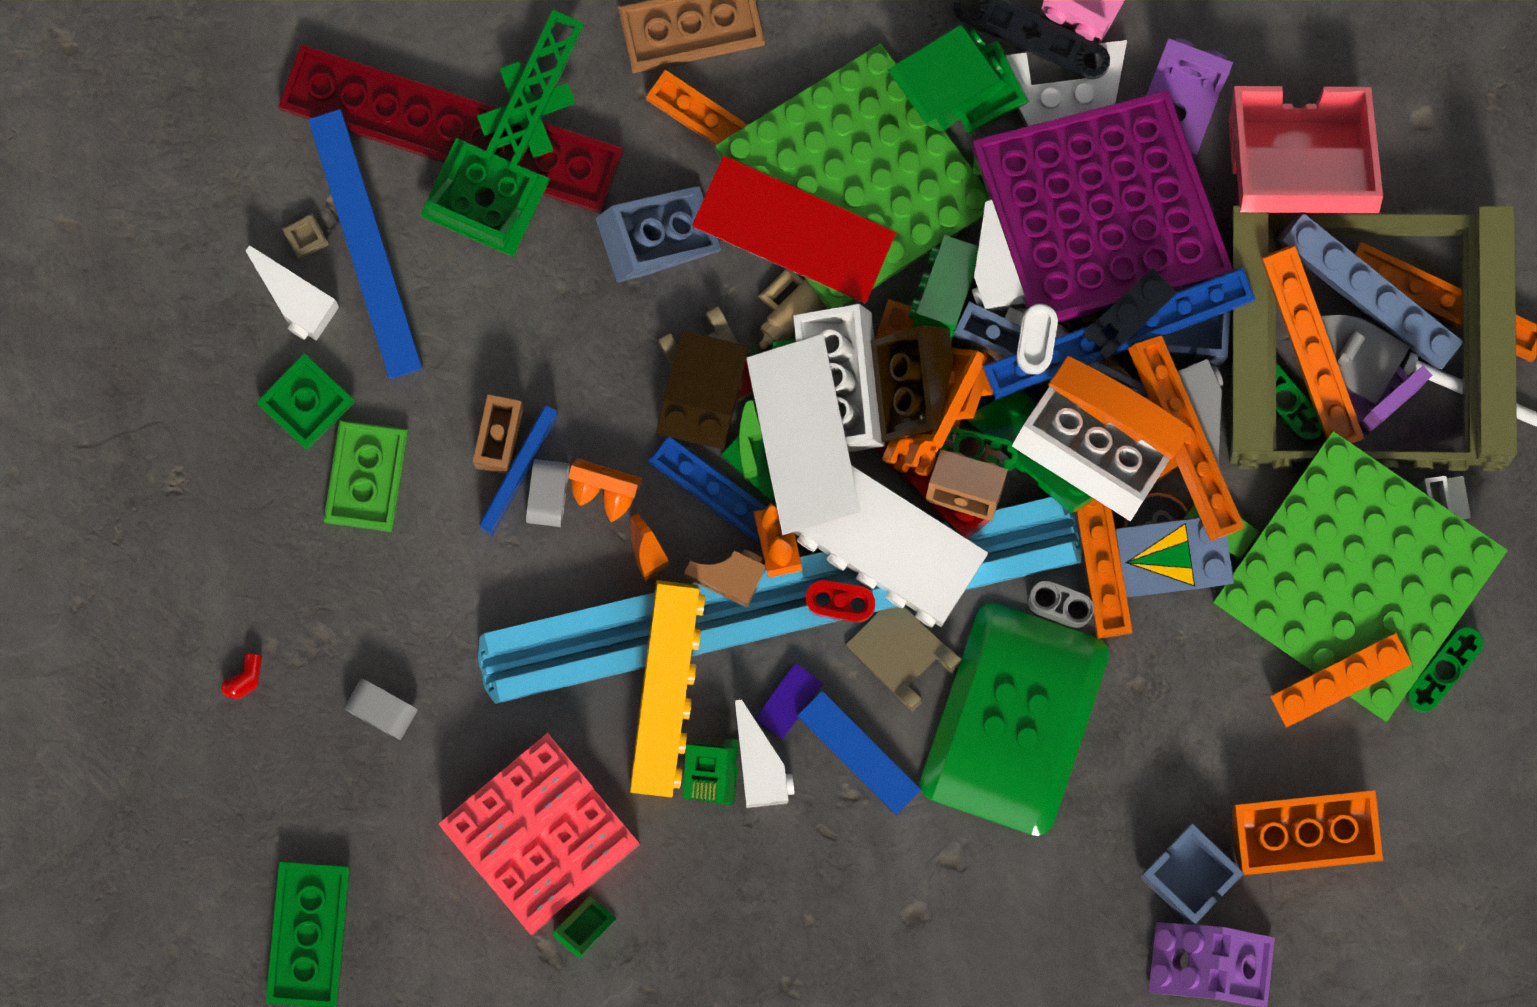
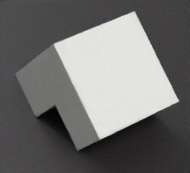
(1449, 493)

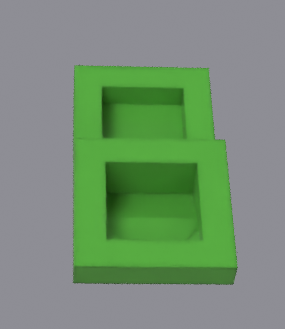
(749, 432)

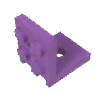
(1193, 84)
(1396, 393)
(1213, 963)

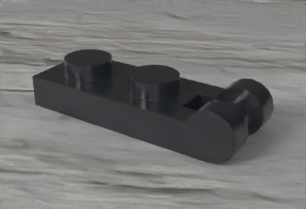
(1130, 312)

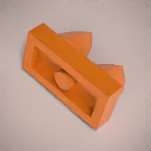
(618, 486)
(778, 550)

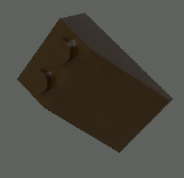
(911, 380)
(702, 390)

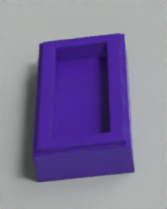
(788, 701)

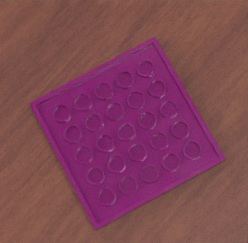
(1101, 205)

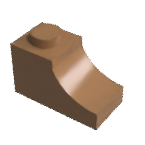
(733, 578)

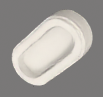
(1037, 339)

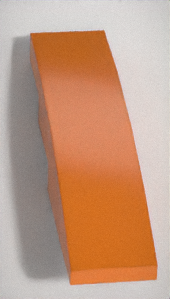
(1120, 406)

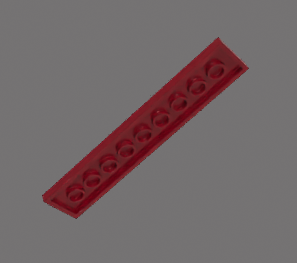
(430, 119)

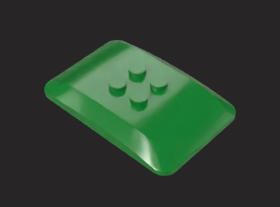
(1014, 719)

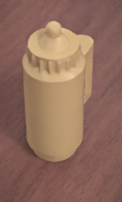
(780, 322)

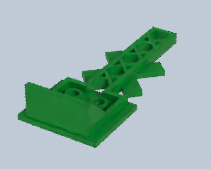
(475, 170)

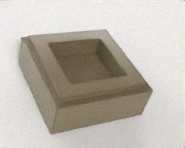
(305, 236)

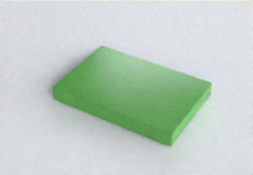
(366, 476)

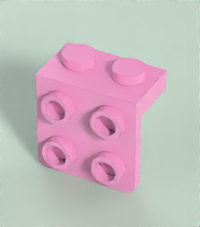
(1086, 17)

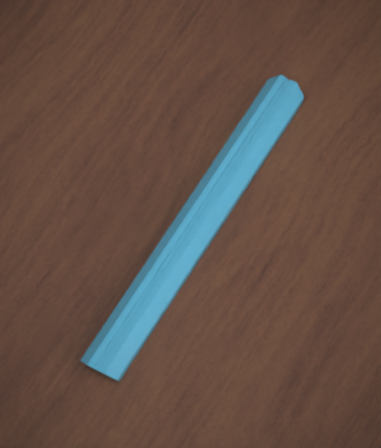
(616, 634)

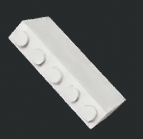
(899, 551)

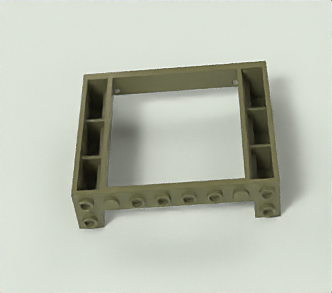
(1486, 336)

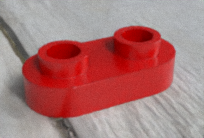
(840, 601)

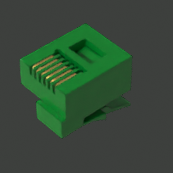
(711, 772)

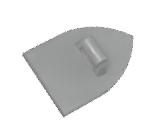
(1364, 354)

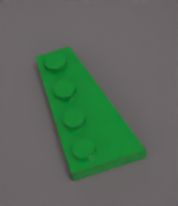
(1005, 420)

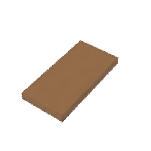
(687, 30)

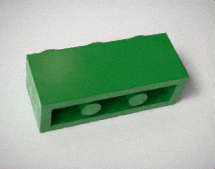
(946, 286)

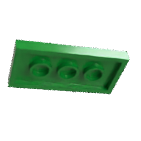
(308, 935)

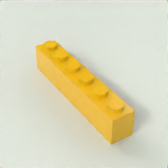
(665, 687)

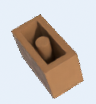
(498, 434)
(966, 485)

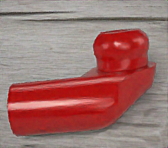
(245, 681)

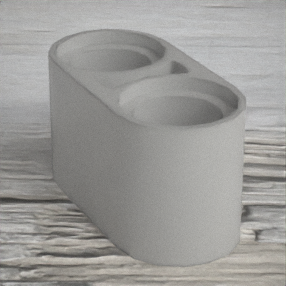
(547, 493)
(1058, 610)
(380, 709)

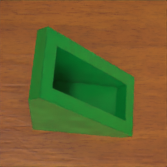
(584, 927)

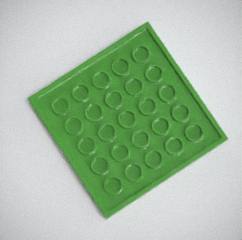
(869, 153)
(1355, 562)

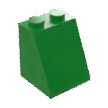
(949, 77)

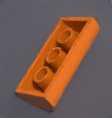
(1306, 832)

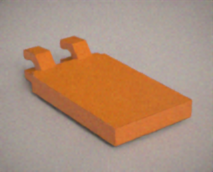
(963, 376)

